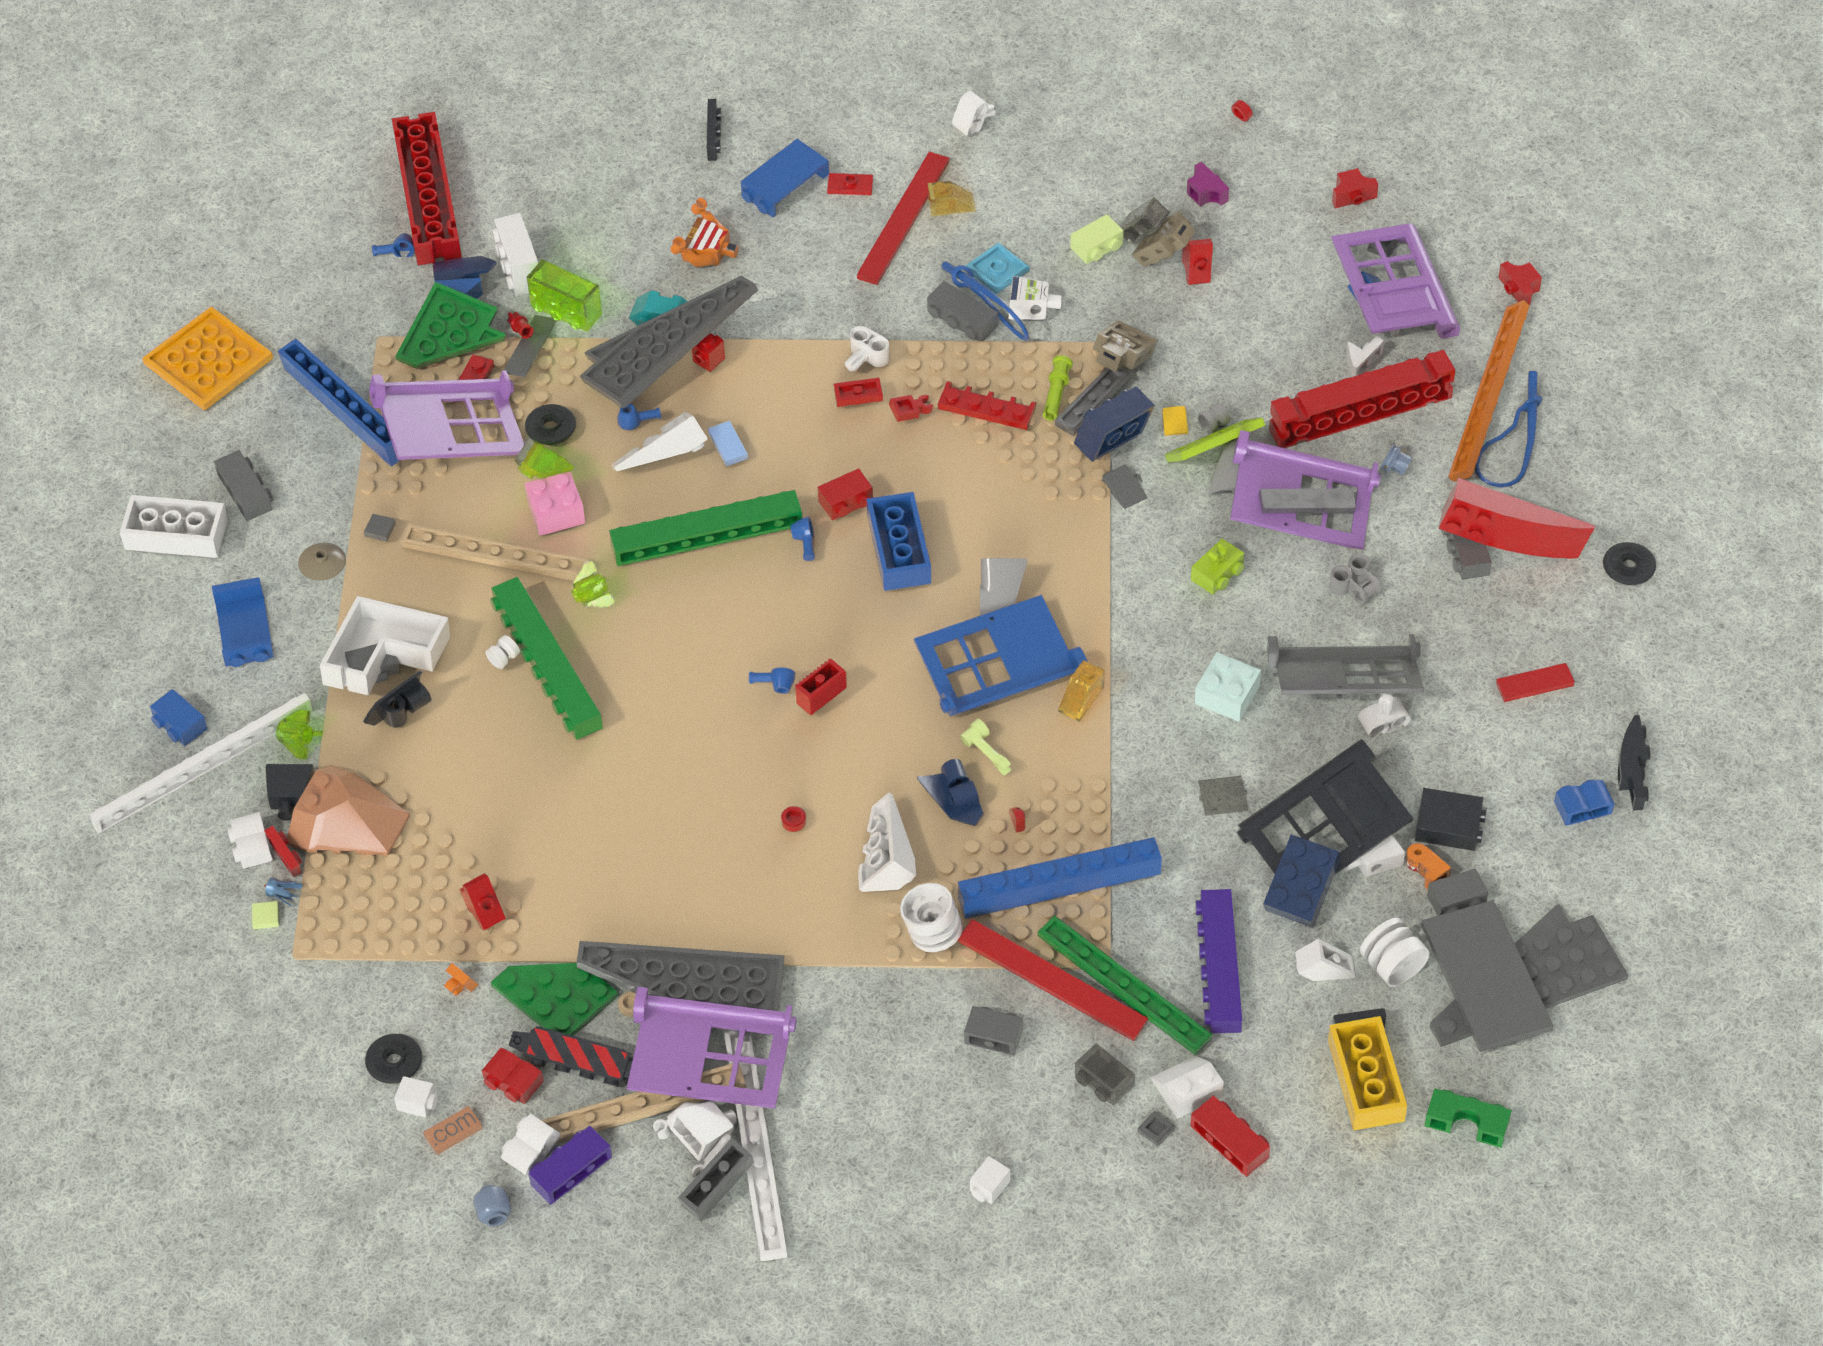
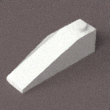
(888, 853)

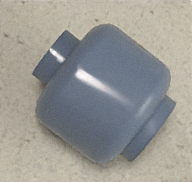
(492, 1205)

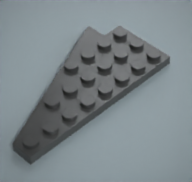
(643, 354)
(1562, 962)
(689, 974)

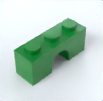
(1489, 1118)

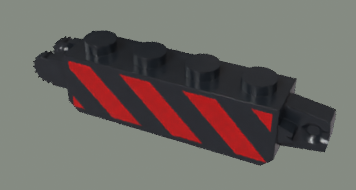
(574, 1053)

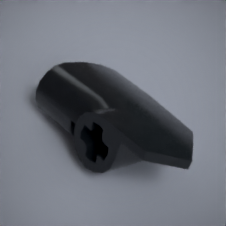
(393, 707)

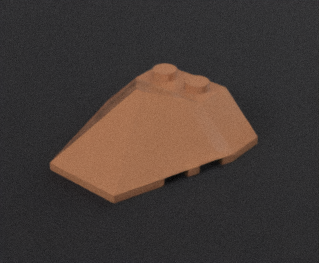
(345, 815)

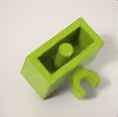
(1217, 566)

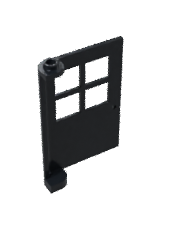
(1349, 796)

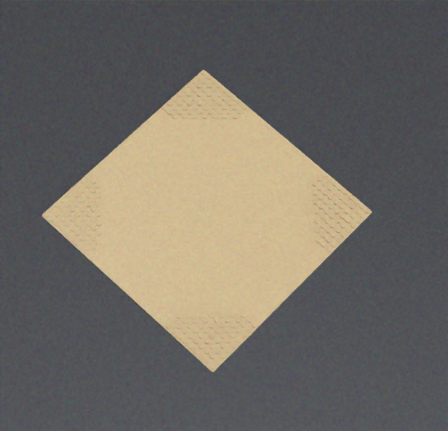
(676, 806)

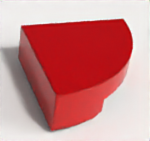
(1018, 819)

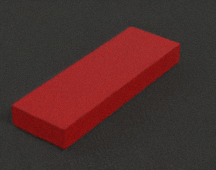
(1535, 682)

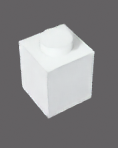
(415, 1097)
(989, 1180)

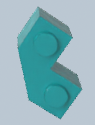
(652, 305)

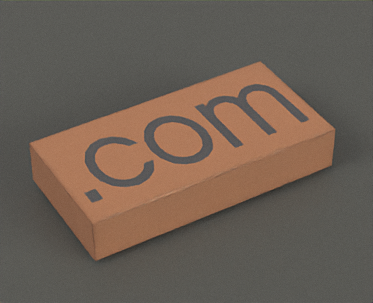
(452, 1130)

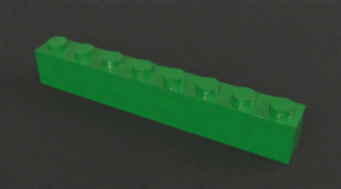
(705, 527)
(546, 658)

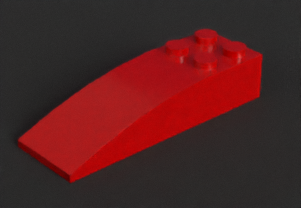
(1512, 523)

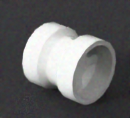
(502, 652)

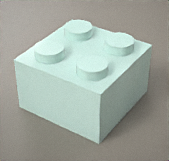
(1227, 686)

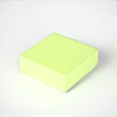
(265, 915)

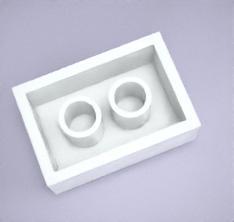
(515, 251)

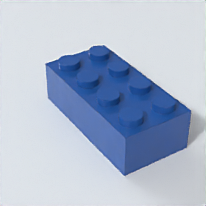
(898, 541)

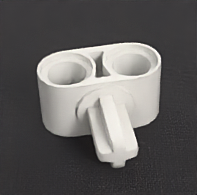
(971, 113)
(867, 347)
(1384, 715)

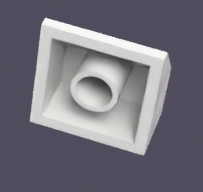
(1188, 1085)

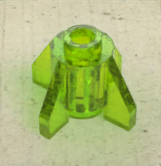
(590, 588)
(295, 733)

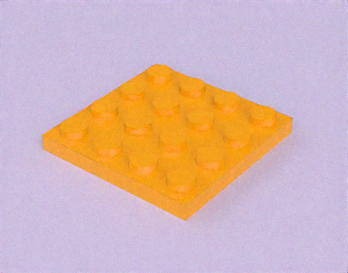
(207, 358)

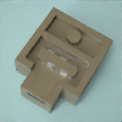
(1163, 243)
(1123, 347)

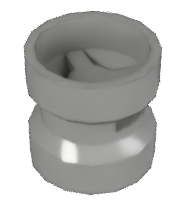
(1214, 417)

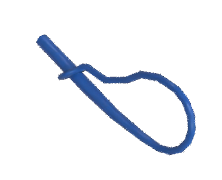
(982, 291)
(1530, 406)

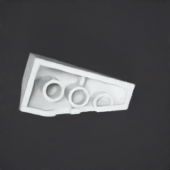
(676, 438)

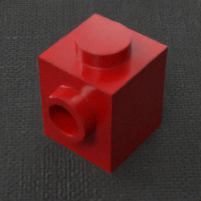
(709, 352)

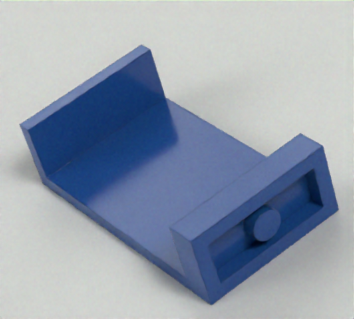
(782, 176)
(242, 622)

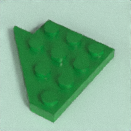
(448, 327)
(555, 994)

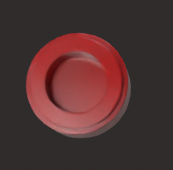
(1242, 110)
(793, 819)

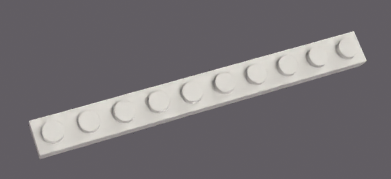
(195, 766)
(761, 1173)

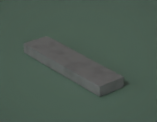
(1092, 397)
(1307, 501)

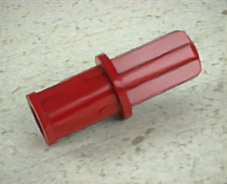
(520, 325)

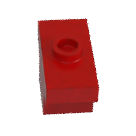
(1353, 188)
(1198, 261)
(1520, 280)
(482, 901)

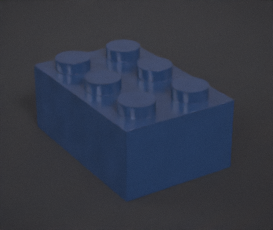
(1113, 423)
(1302, 881)

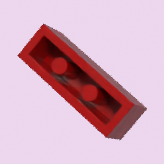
(1230, 1135)

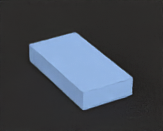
(728, 443)

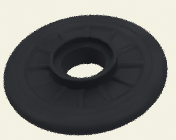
(551, 412)
(1640, 555)
(390, 1044)

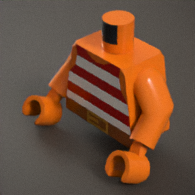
(706, 240)

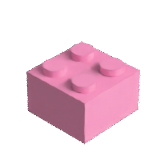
(554, 503)

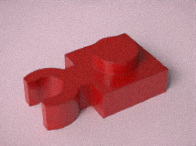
(907, 408)

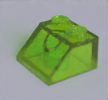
(540, 461)

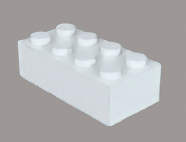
(174, 526)

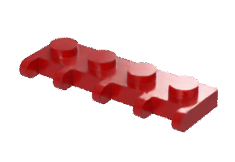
(986, 407)

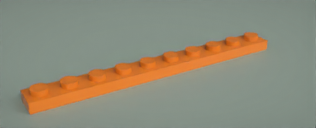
(1488, 391)

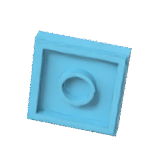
(997, 267)

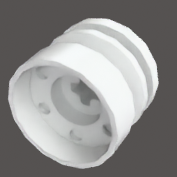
(931, 917)
(1394, 952)

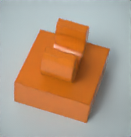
(459, 980)

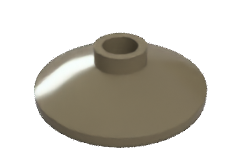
(325, 567)

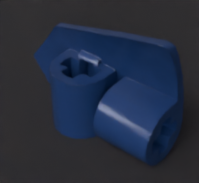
(462, 268)
(954, 792)

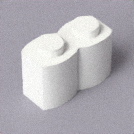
(250, 840)
(530, 1144)

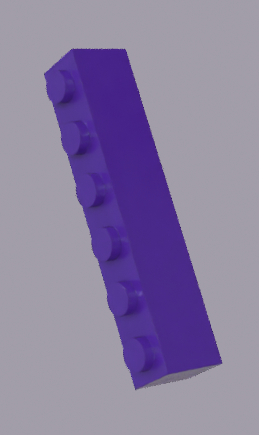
(1220, 960)

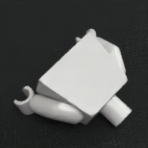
(700, 1129)

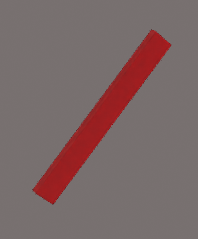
(902, 219)
(1053, 980)

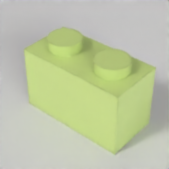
(1097, 239)

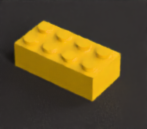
(1367, 1073)

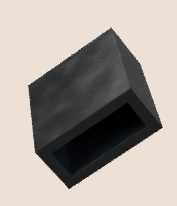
(1450, 819)

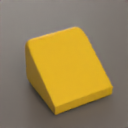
(1174, 420)

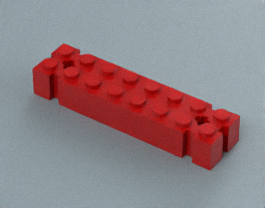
(426, 188)
(1361, 399)

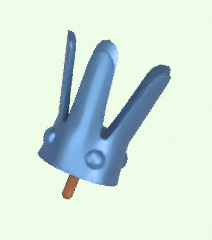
(276, 889)

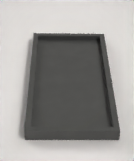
(1487, 975)

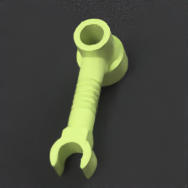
(976, 735)

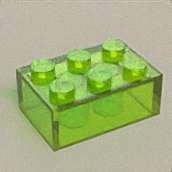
(564, 295)

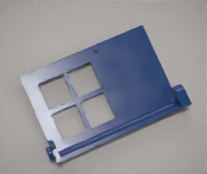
(1024, 641)

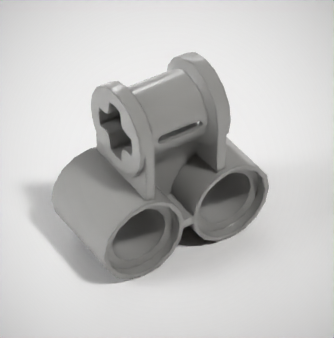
(1355, 579)

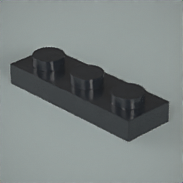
(713, 130)

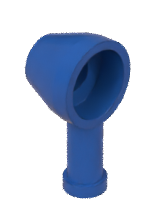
(402, 243)
(630, 418)
(803, 531)
(781, 679)

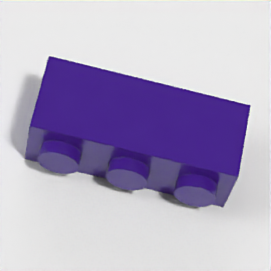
(569, 1164)

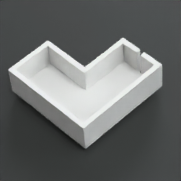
(407, 633)

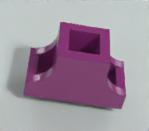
(1207, 186)

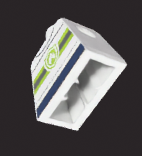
(1031, 298)

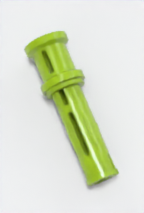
(1058, 380)

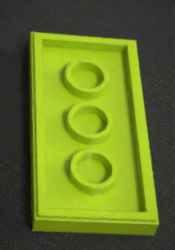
(1214, 439)

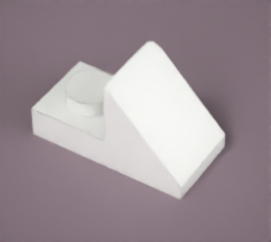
(1361, 359)

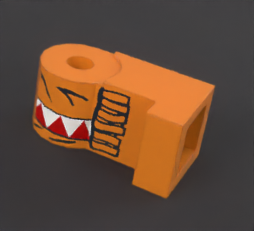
(1426, 863)

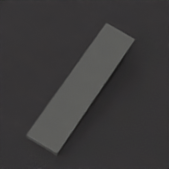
(529, 348)

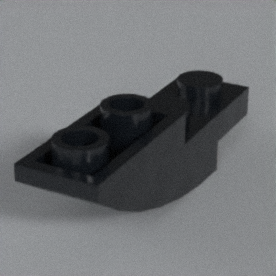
(1632, 763)

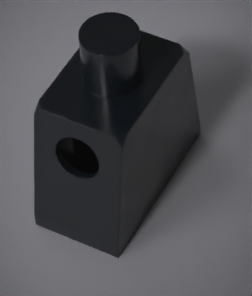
(286, 786)

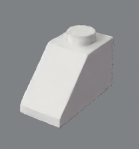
(1324, 962)

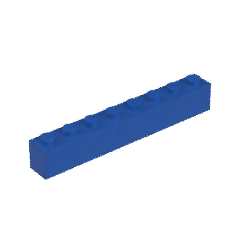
(338, 398)
(1059, 877)

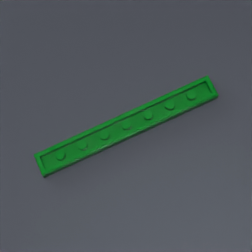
(1125, 985)

